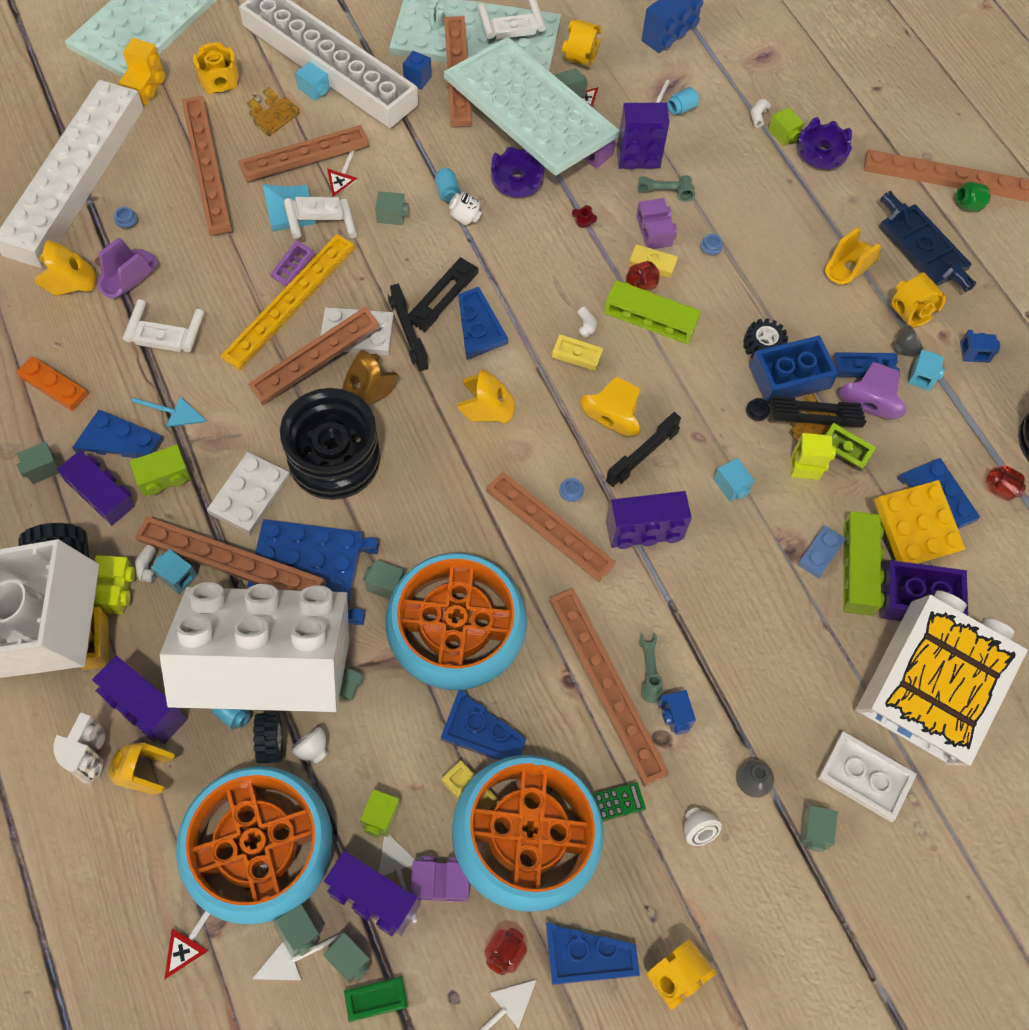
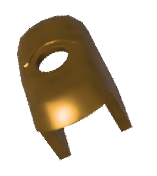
(372, 382)

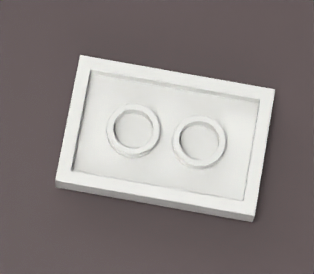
(376, 342)
(248, 493)
(867, 776)

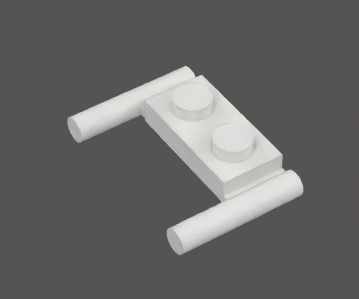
(512, 25)
(318, 209)
(161, 335)

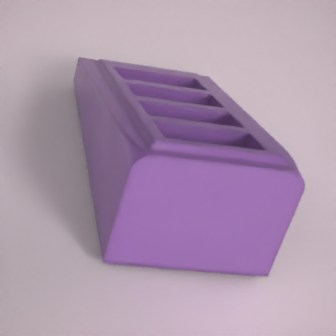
(292, 254)

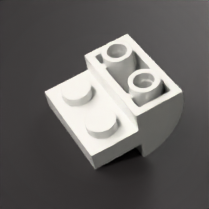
(78, 750)

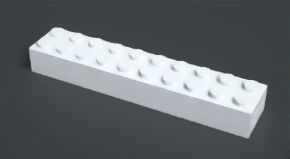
(349, 68)
(70, 172)

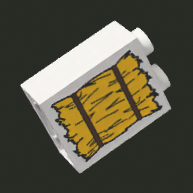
(943, 678)

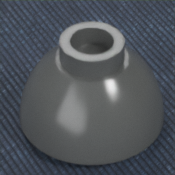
(908, 342)
(755, 778)

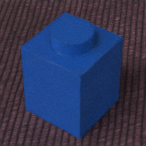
(417, 69)

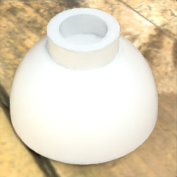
(311, 746)
(701, 827)

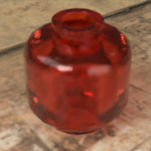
(643, 275)
(1006, 482)
(505, 951)

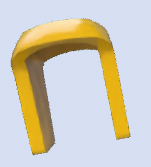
(854, 251)
(61, 273)
(486, 404)
(614, 407)
(123, 772)

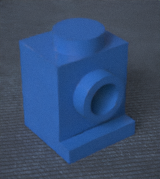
(979, 347)
(677, 712)

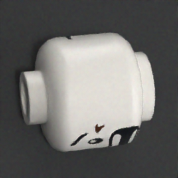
(464, 208)

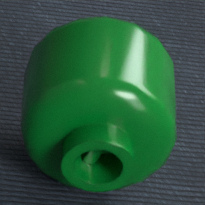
(973, 196)

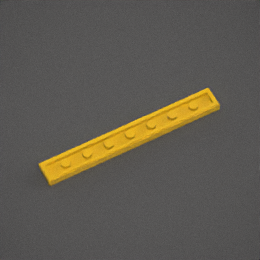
(287, 302)

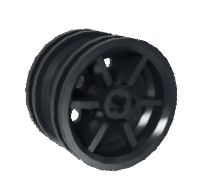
(315, 427)

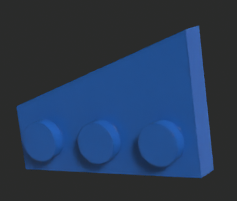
(479, 324)
(116, 436)
(959, 504)
(479, 731)
(588, 957)

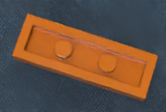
(52, 383)

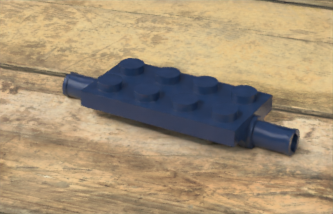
(925, 244)

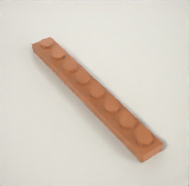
(206, 166)
(945, 174)
(224, 557)
(609, 688)

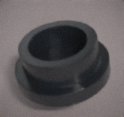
(758, 409)

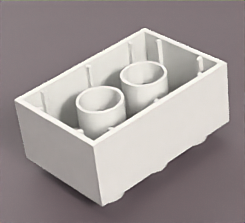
(45, 607)
(256, 649)

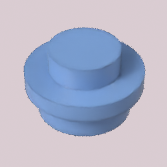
(125, 217)
(712, 244)
(571, 489)

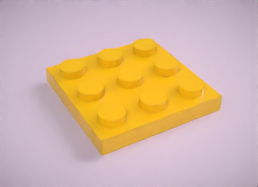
(919, 523)

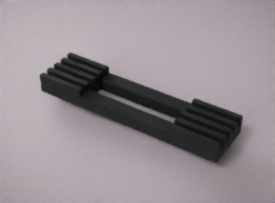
(424, 316)
(417, 352)
(788, 410)
(621, 470)

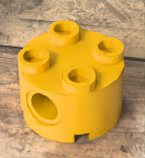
(582, 42)
(216, 67)
(917, 300)
(680, 974)

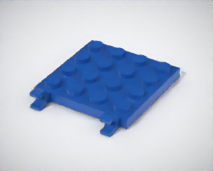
(318, 551)

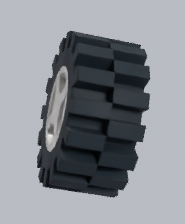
(766, 332)
(268, 737)

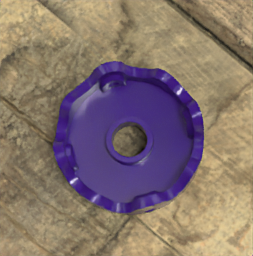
(829, 135)
(519, 162)

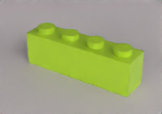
(652, 312)
(863, 564)

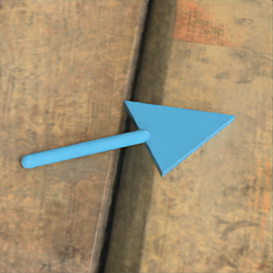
(181, 415)

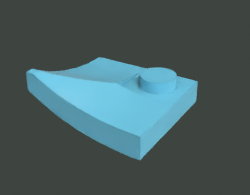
(274, 199)

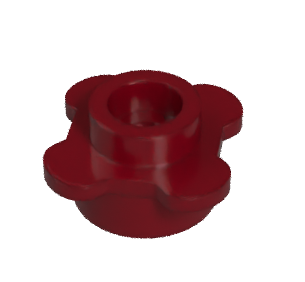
(584, 216)

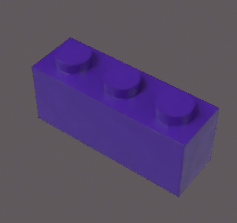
(96, 487)

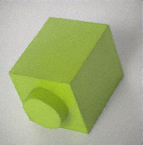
(786, 126)
(379, 814)

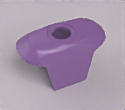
(123, 268)
(876, 392)

